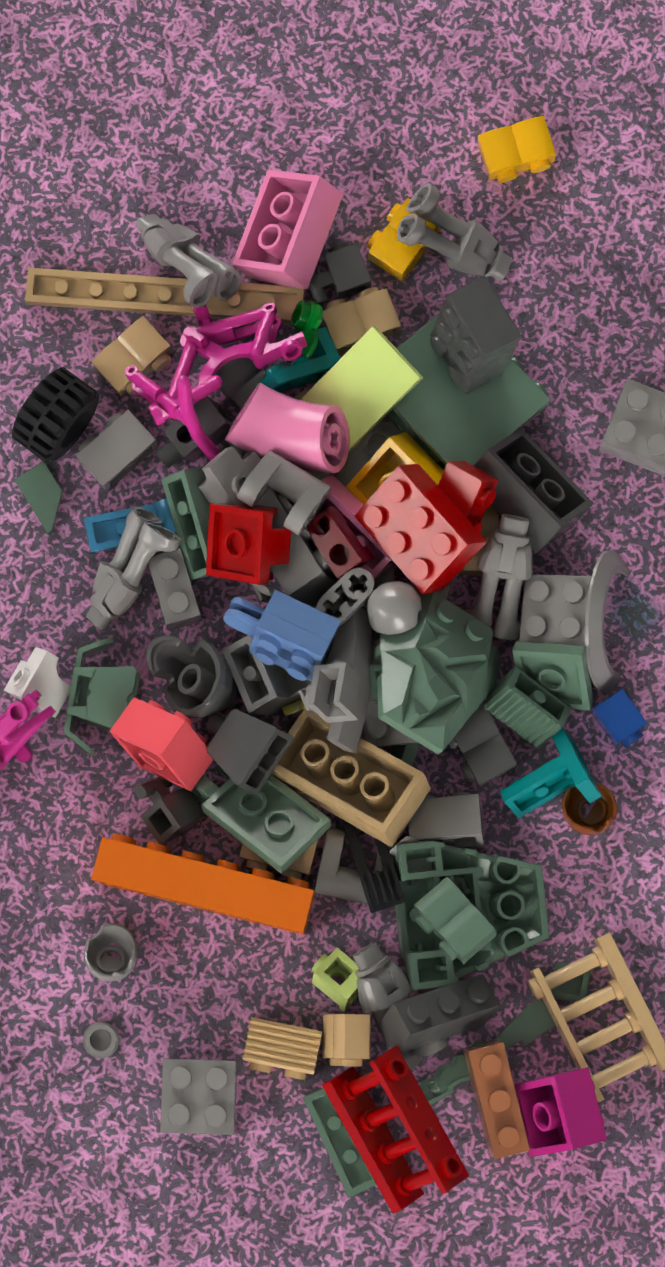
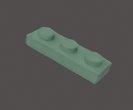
(339, 1145)

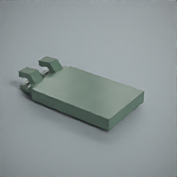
(271, 824)

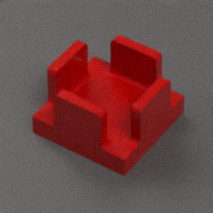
(244, 543)

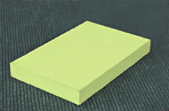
(366, 383)

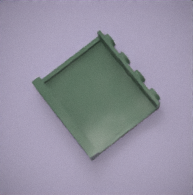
(460, 424)

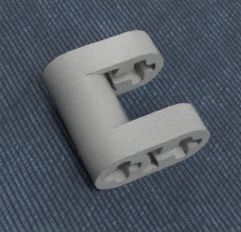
(290, 481)
(343, 587)
(340, 880)

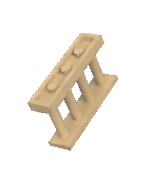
(620, 987)

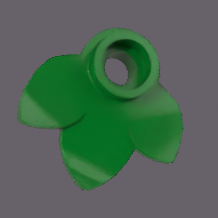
(306, 319)

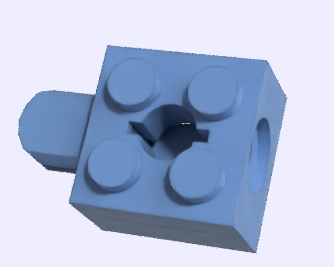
(285, 632)

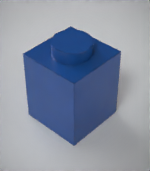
(619, 719)

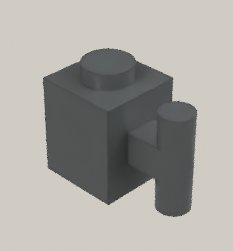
(345, 273)
(171, 812)

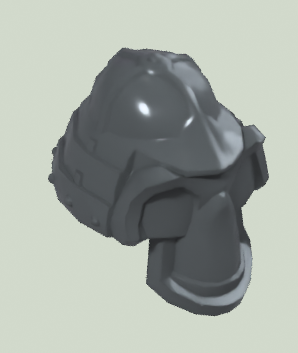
(196, 676)

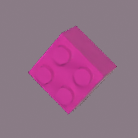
(560, 1112)

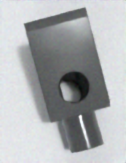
(214, 423)
(246, 748)

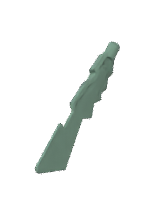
(525, 1027)

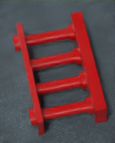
(375, 1142)

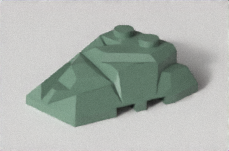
(436, 673)
(500, 887)

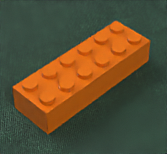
(203, 885)

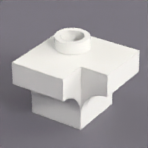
(41, 675)

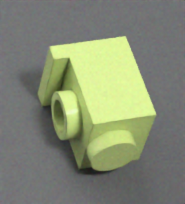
(336, 965)

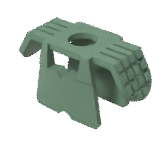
(98, 693)

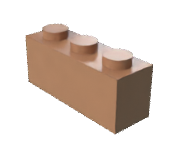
(496, 1099)

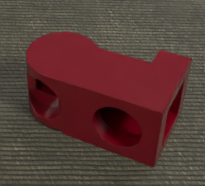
(338, 542)

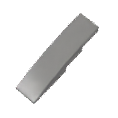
(354, 646)

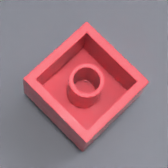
(162, 743)

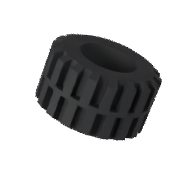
(55, 415)

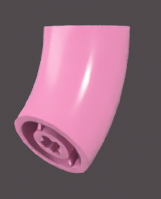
(297, 430)

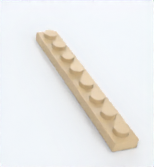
(148, 294)

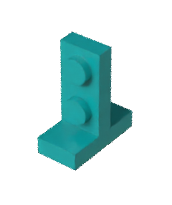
(304, 370)
(552, 779)

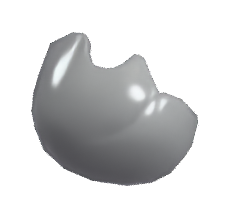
(393, 608)
(108, 967)

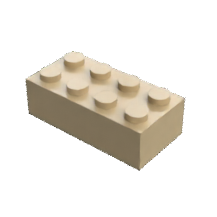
(359, 787)

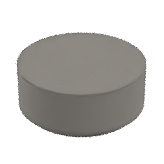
(101, 1039)

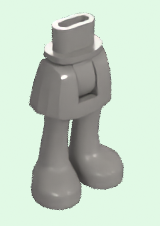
(474, 247)
(180, 248)
(506, 557)
(119, 581)
(381, 985)

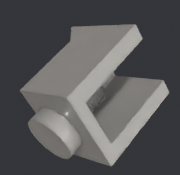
(334, 692)

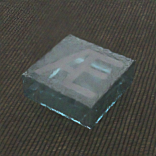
(635, 616)

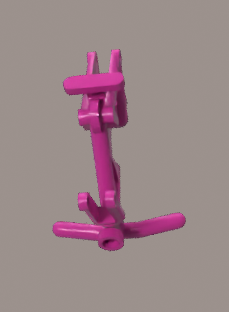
(207, 343)
(14, 737)

